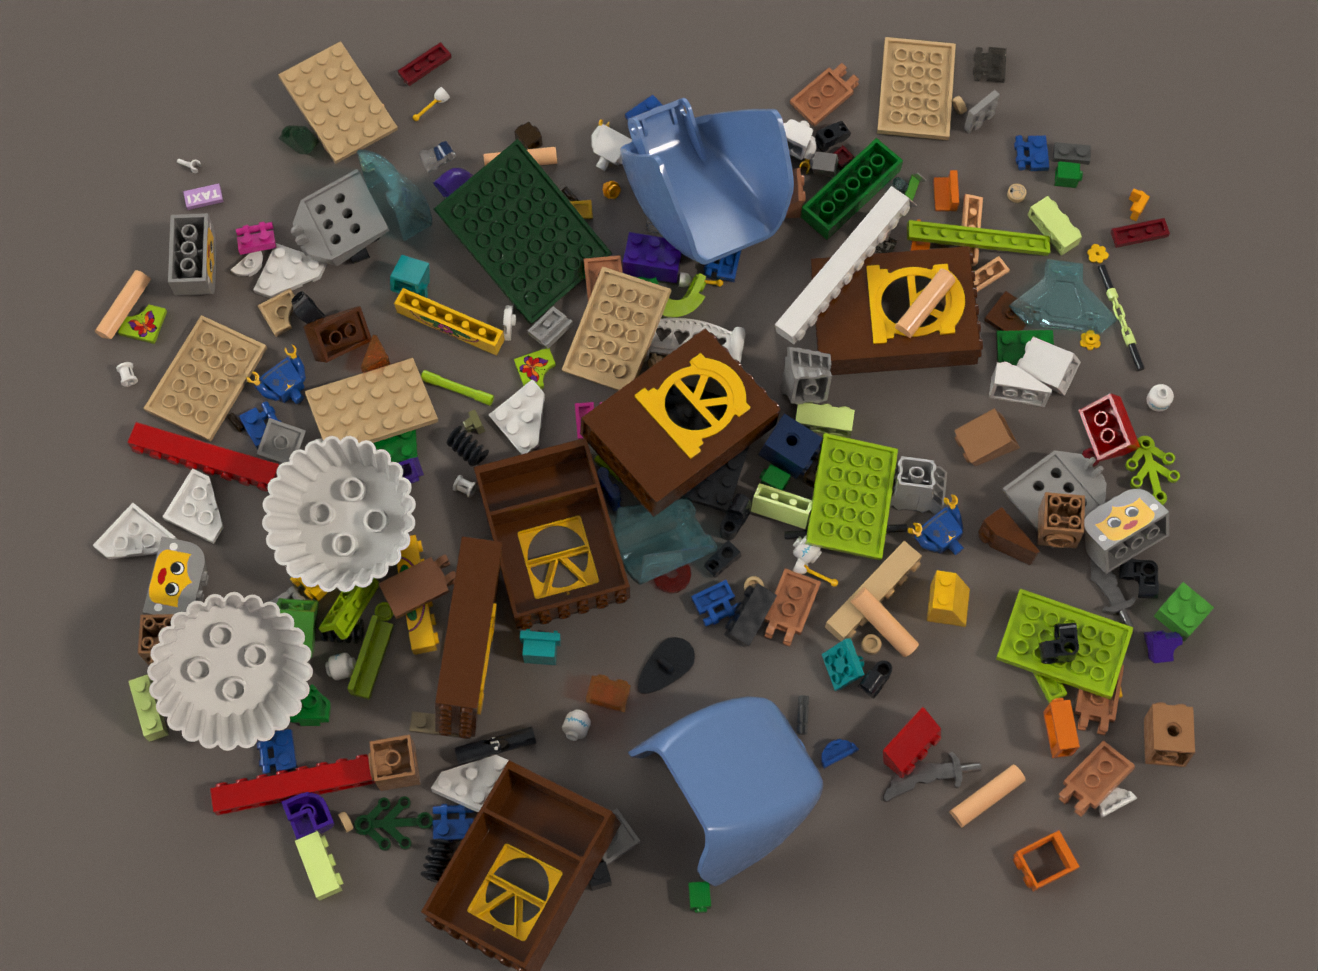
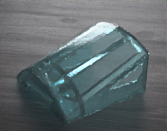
(403, 195)
(662, 542)

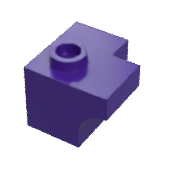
(1162, 645)

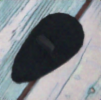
(666, 665)

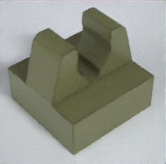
(473, 423)

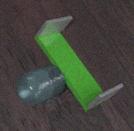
(910, 187)

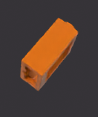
(1061, 728)
(1062, 850)

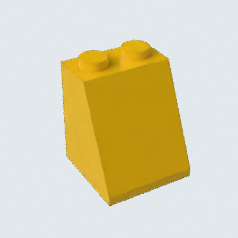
(948, 599)

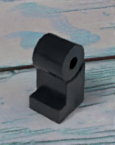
(831, 135)
(722, 559)

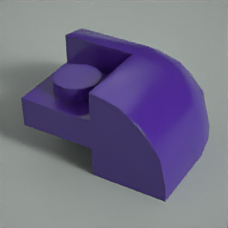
(451, 180)
(308, 814)

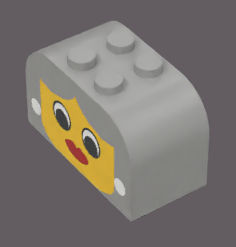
(192, 255)
(1124, 528)
(176, 577)

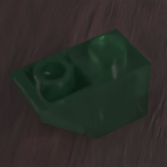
(299, 138)

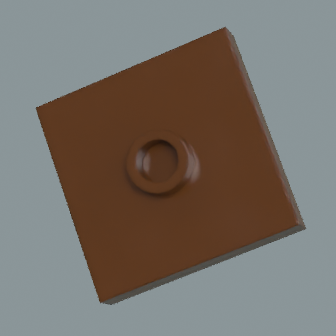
(1003, 317)

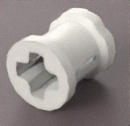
(126, 374)
(458, 485)

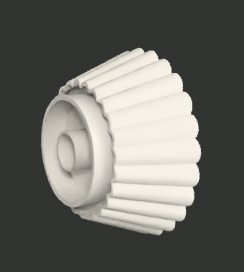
(338, 513)
(230, 671)

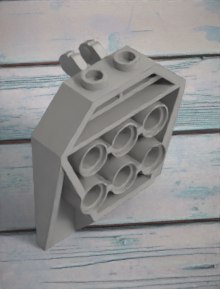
(312, 227)
(1073, 472)

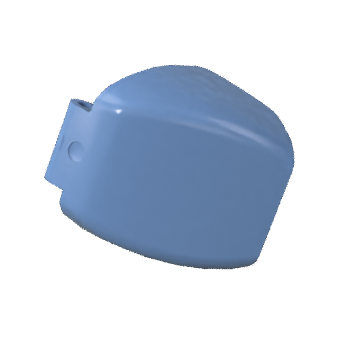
(710, 178)
(741, 777)

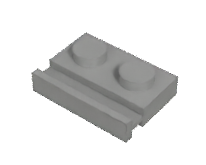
(550, 327)

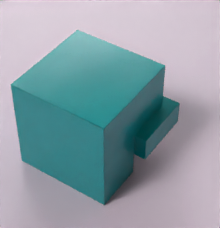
(411, 275)
(540, 646)

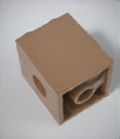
(1061, 520)
(148, 633)
(1169, 735)
(394, 763)

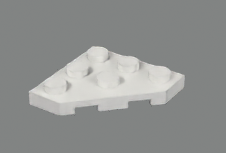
(287, 270)
(522, 417)
(196, 508)
(132, 535)
(470, 782)

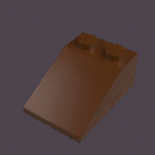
(337, 334)
(1005, 536)

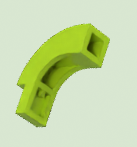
(689, 302)

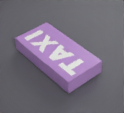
(203, 196)

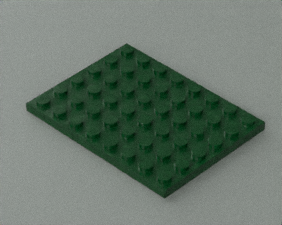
(522, 231)

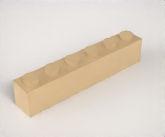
(880, 585)

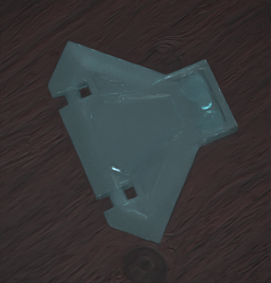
(1063, 301)

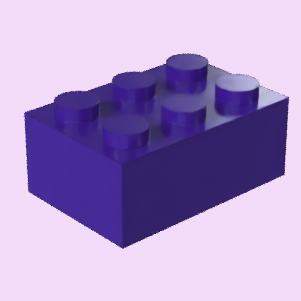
(651, 258)

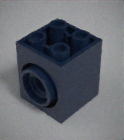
(791, 447)

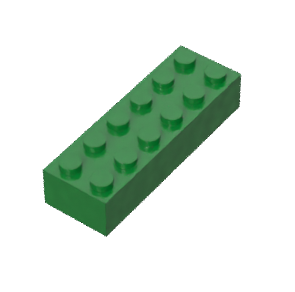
(851, 188)

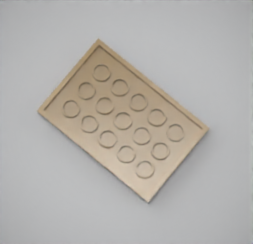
(916, 88)
(338, 102)
(616, 329)
(205, 378)
(373, 404)

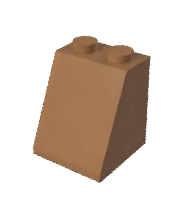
(986, 438)

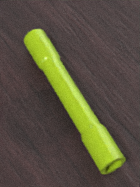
(477, 395)

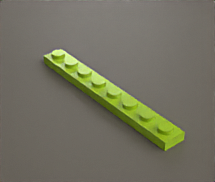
(978, 237)

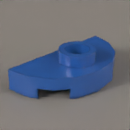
(836, 751)

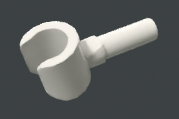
(190, 164)

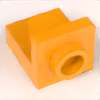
(1140, 201)

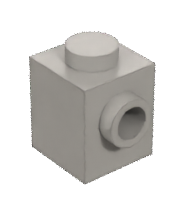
(824, 164)

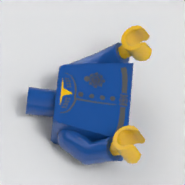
(283, 380)
(941, 530)

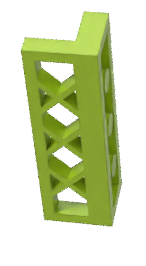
(348, 609)
(370, 658)

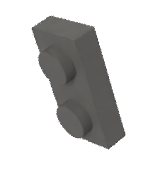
(1071, 153)

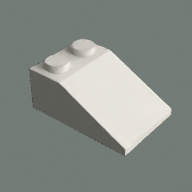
(1018, 386)

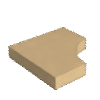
(278, 312)

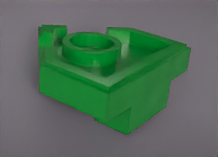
(314, 709)

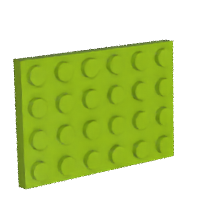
(852, 496)
(1099, 639)

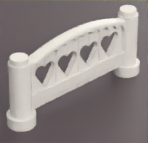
(734, 339)

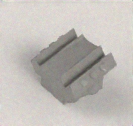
(806, 376)
(918, 485)

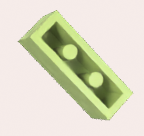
(1055, 224)
(826, 418)
(781, 506)
(151, 721)
(319, 865)

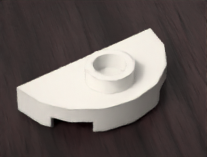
(249, 265)
(509, 321)
(1116, 800)

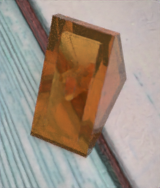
(375, 356)

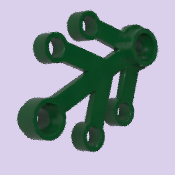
(389, 823)

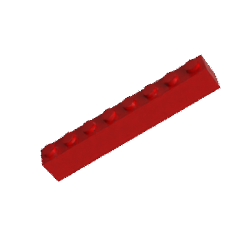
(202, 456)
(274, 789)

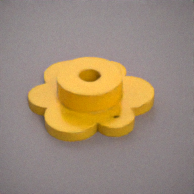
(1100, 251)
(1090, 344)

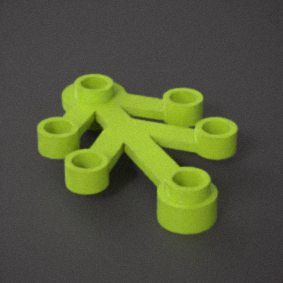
(1152, 467)

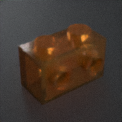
(608, 693)

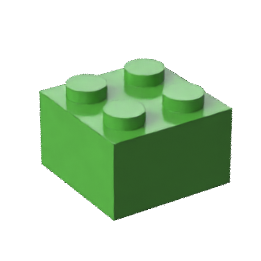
(1183, 611)

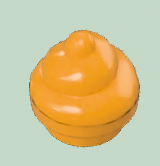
(611, 189)

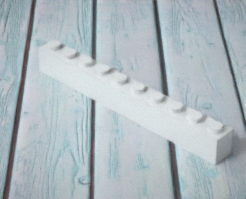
(842, 265)

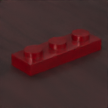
(424, 64)
(1140, 232)

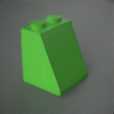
(304, 615)

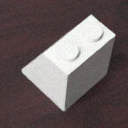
(1049, 364)

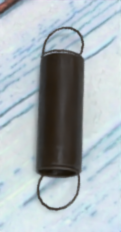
(569, 194)
(237, 424)

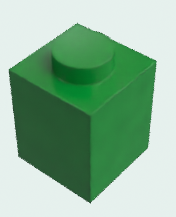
(1068, 174)
(774, 477)
(699, 896)

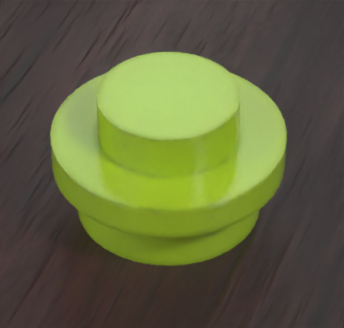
(383, 611)

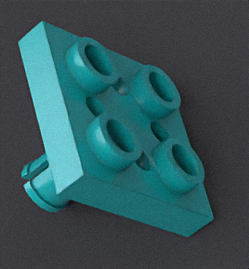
(847, 664)

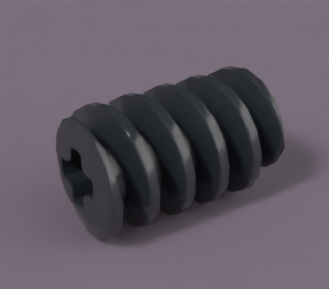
(466, 448)
(356, 634)
(437, 859)

